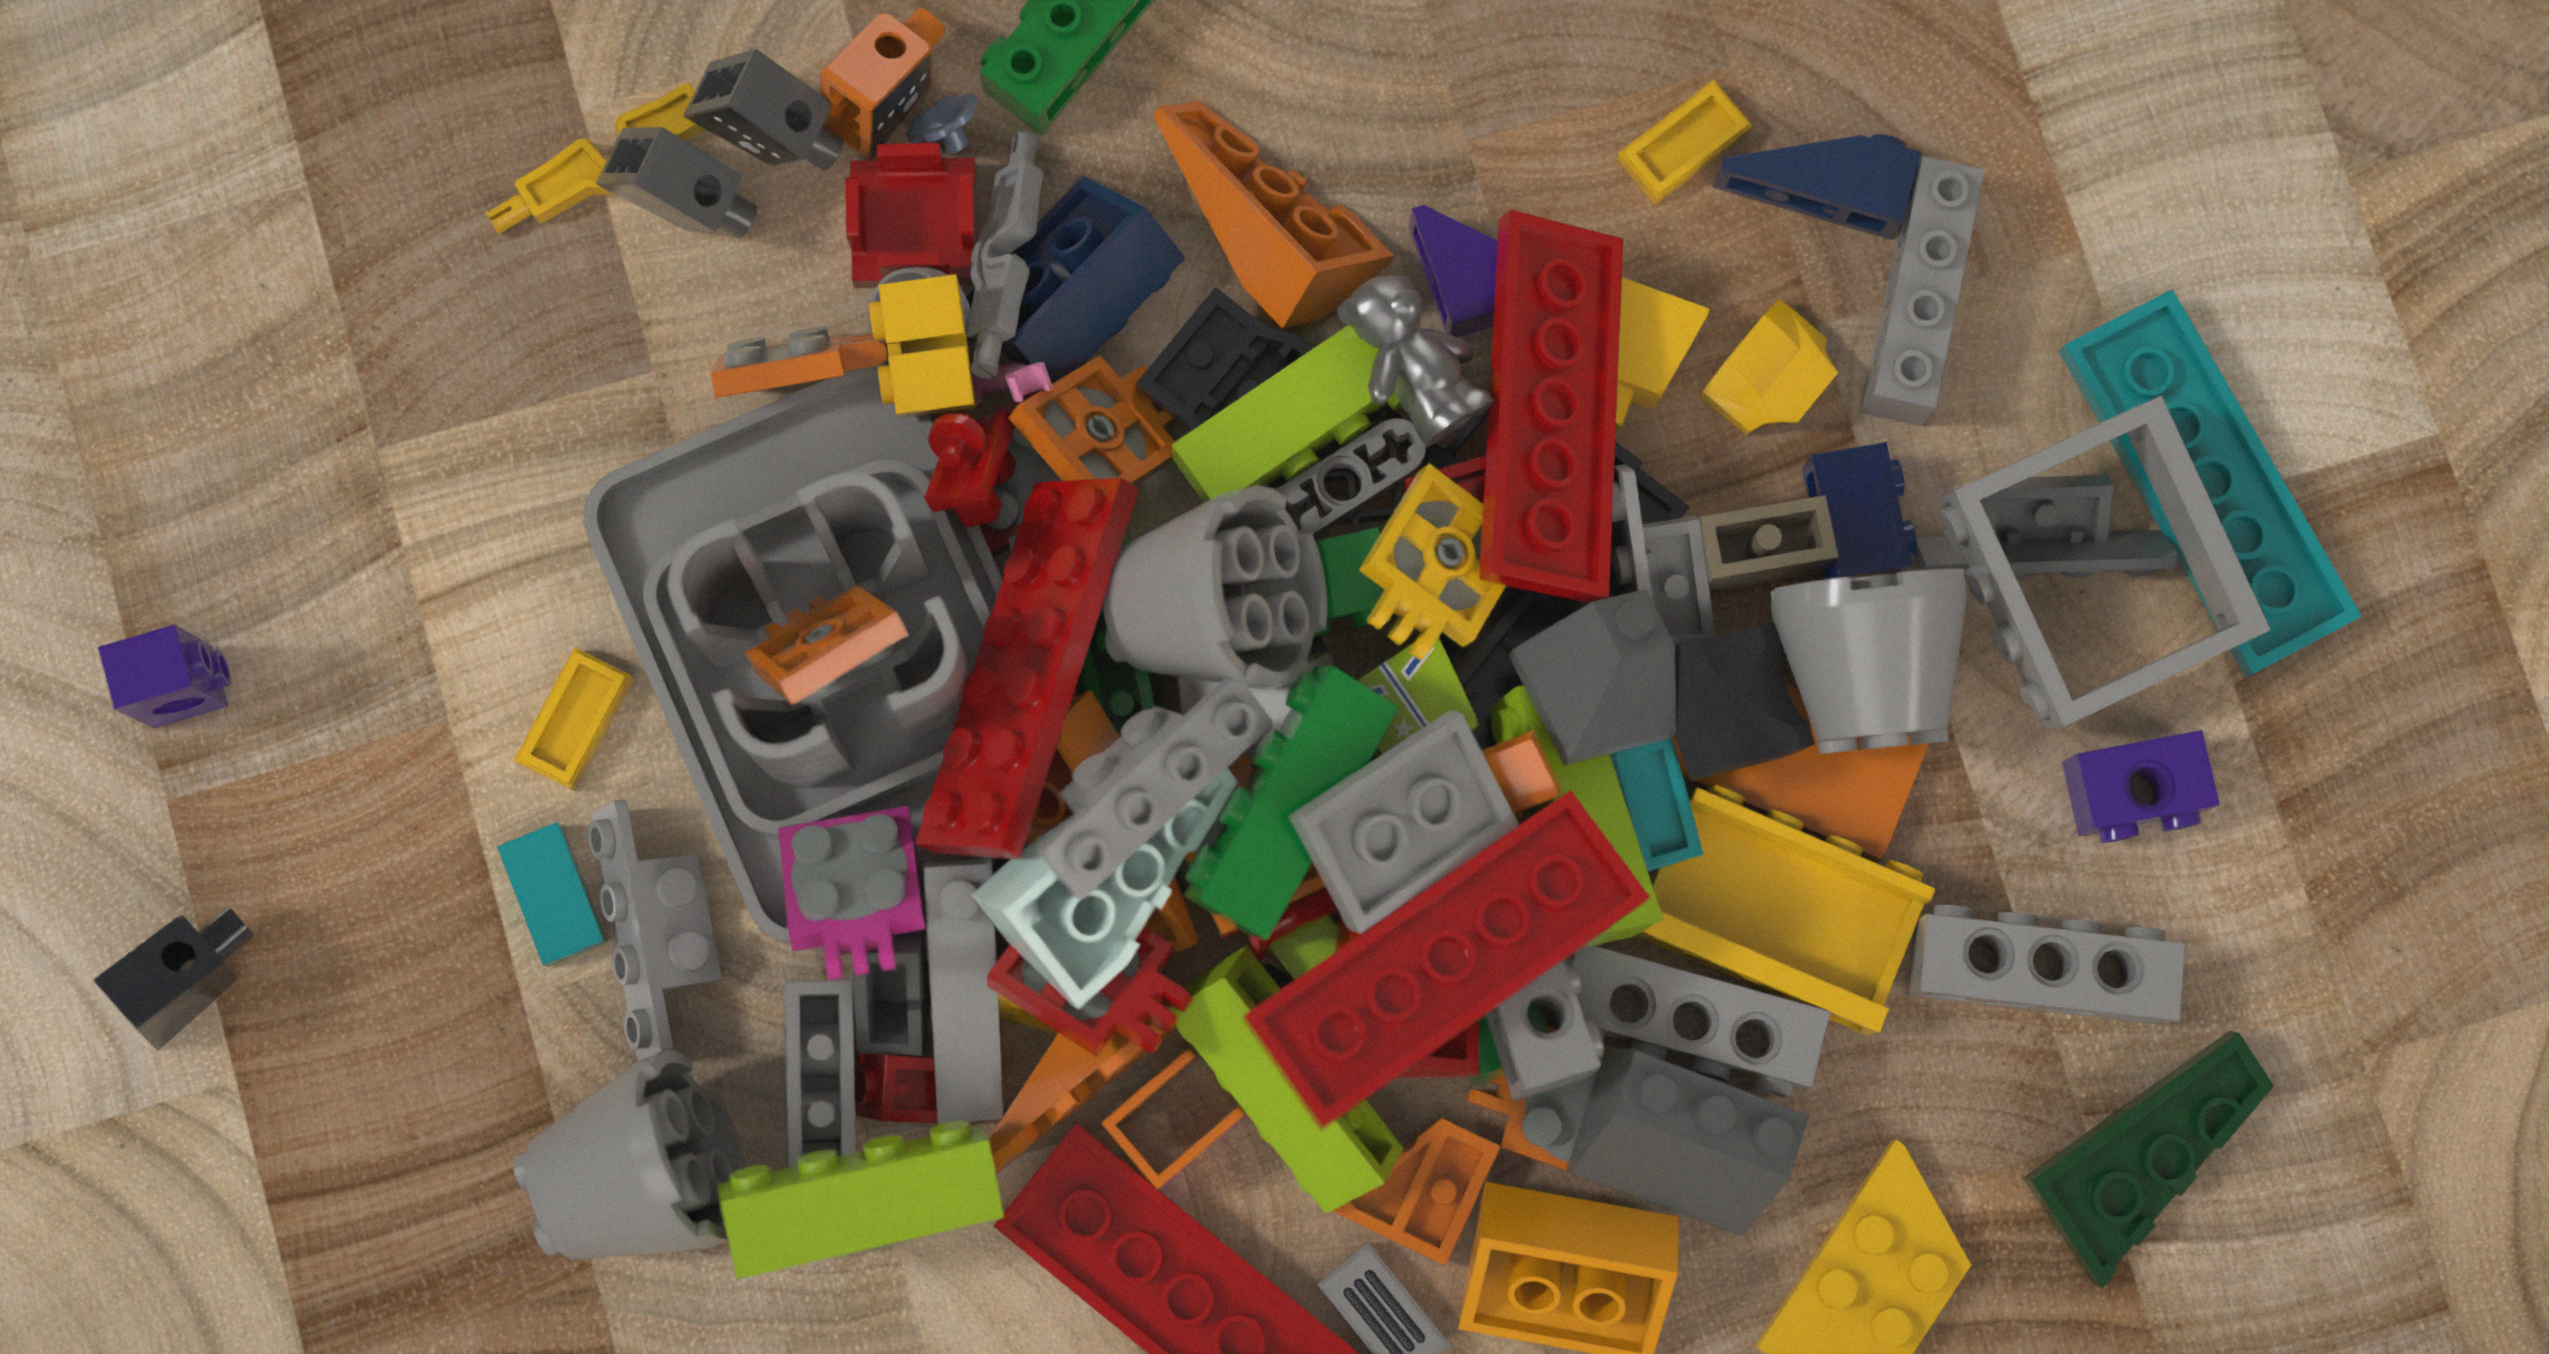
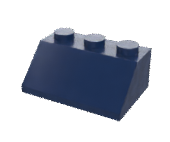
(1087, 275)

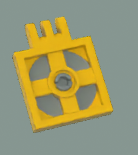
(1431, 565)

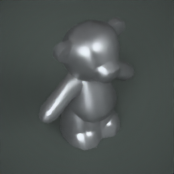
(1414, 360)

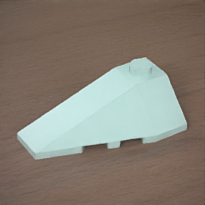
(1092, 939)

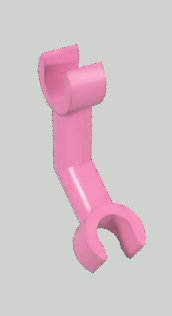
(1013, 376)

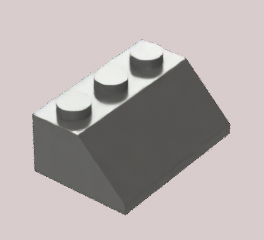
(1685, 1140)

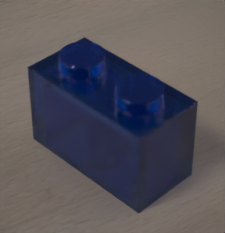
(1863, 510)

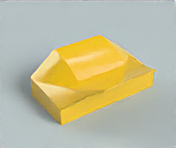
(1772, 372)

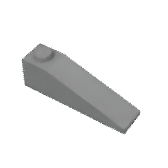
(962, 1003)

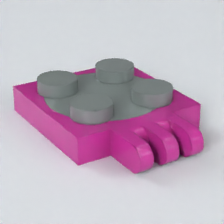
(852, 886)

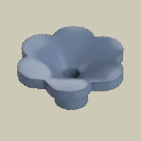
(944, 122)

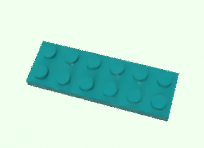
(2161, 354)

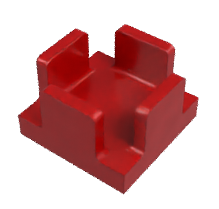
(911, 213)

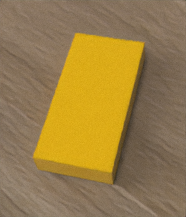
(1684, 142)
(574, 719)

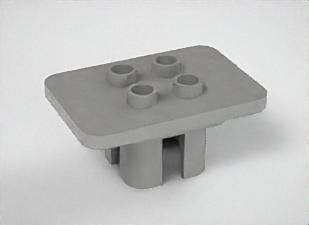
(736, 536)

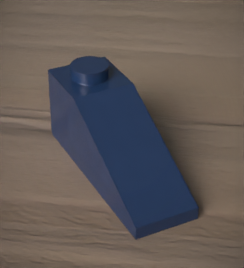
(1841, 180)

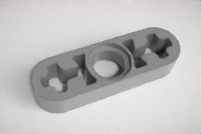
(1390, 471)

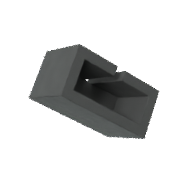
(894, 1003)

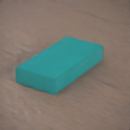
(1657, 803)
(552, 894)

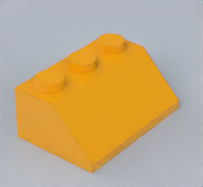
(1569, 1272)

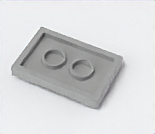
(1404, 821)

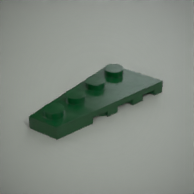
(2134, 1162)

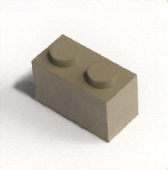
(1768, 543)

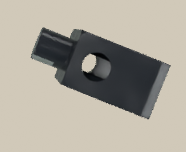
(148, 979)

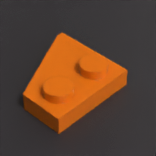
(1427, 1191)

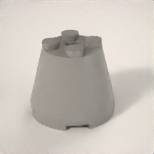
(1219, 594)
(1874, 655)
(633, 1166)

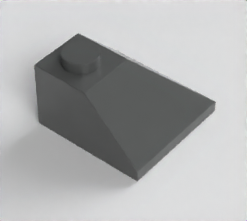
(1602, 678)

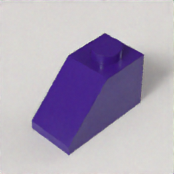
(1457, 268)

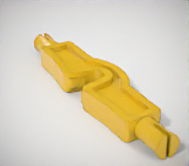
(575, 170)

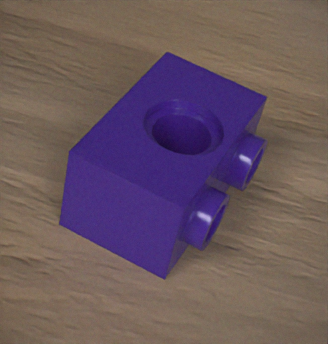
(165, 676)
(2172, 764)

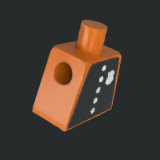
(879, 79)

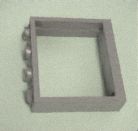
(2195, 529)

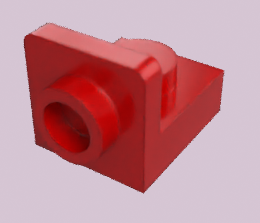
(896, 1088)

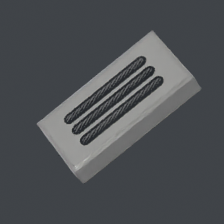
(1380, 1307)

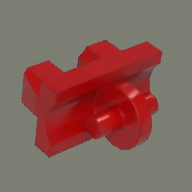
(970, 465)

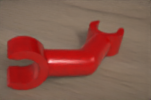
(1294, 916)

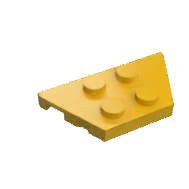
(1876, 1272)

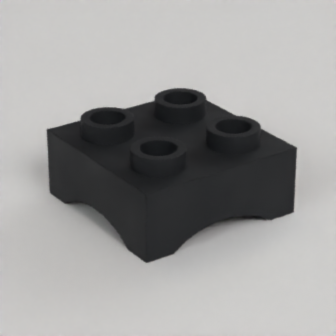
(1735, 703)

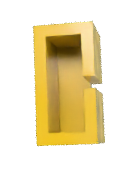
(925, 346)

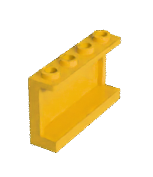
(1788, 910)

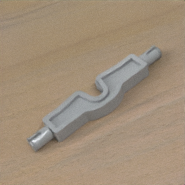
(993, 270)

